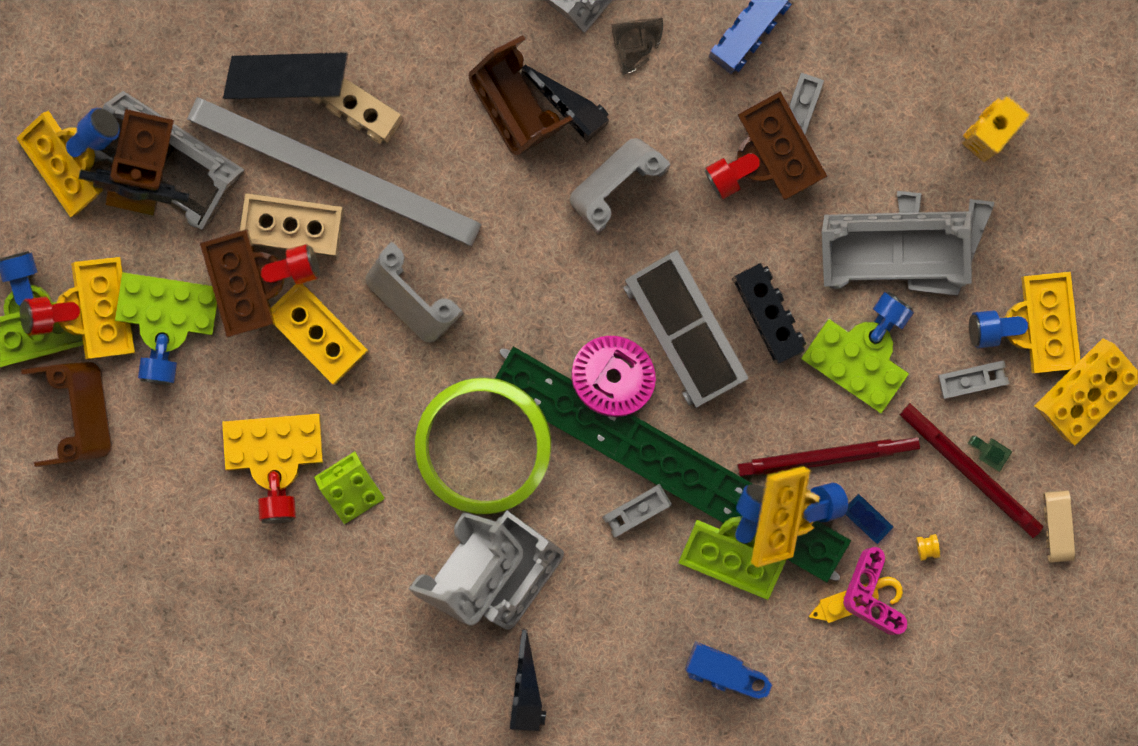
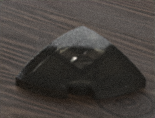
(643, 36)

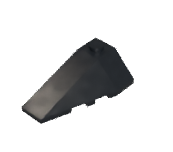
(586, 116)
(527, 702)

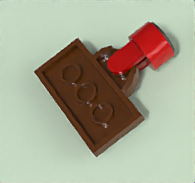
(772, 151)
(248, 279)

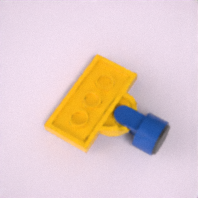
(62, 154)
(1040, 323)
(790, 512)

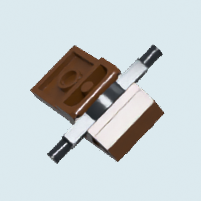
(138, 166)

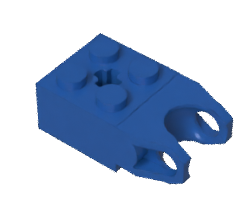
(724, 671)

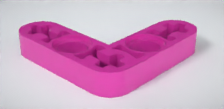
(864, 594)

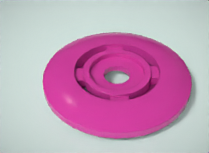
(635, 383)

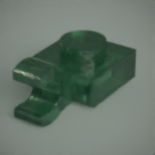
(992, 453)

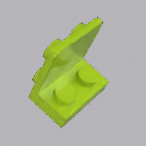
(349, 488)

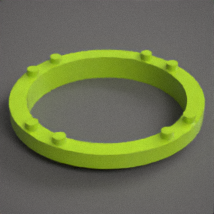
(535, 416)

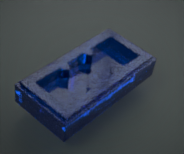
(868, 519)

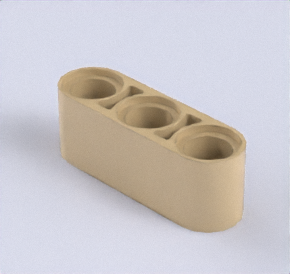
(1060, 526)

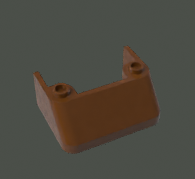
(511, 101)
(88, 410)

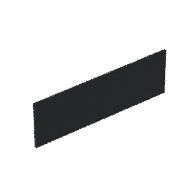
(285, 76)

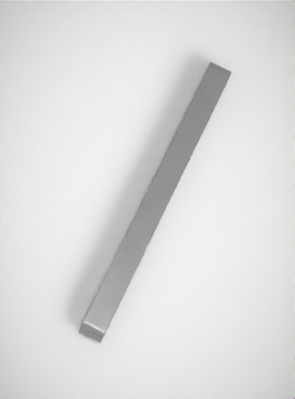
(334, 171)

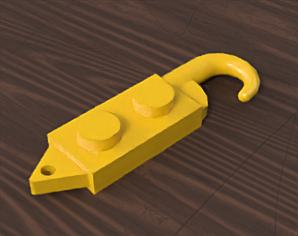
(833, 606)

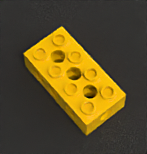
(994, 128)
(333, 332)
(1088, 391)

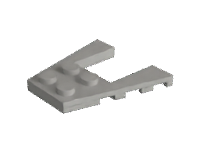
(980, 213)

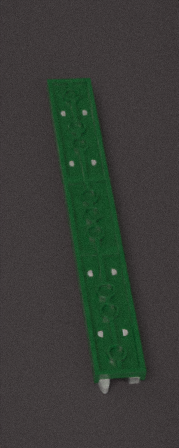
(657, 457)

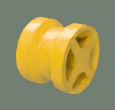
(928, 547)

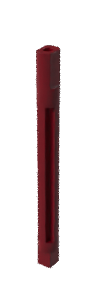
(827, 456)
(971, 470)

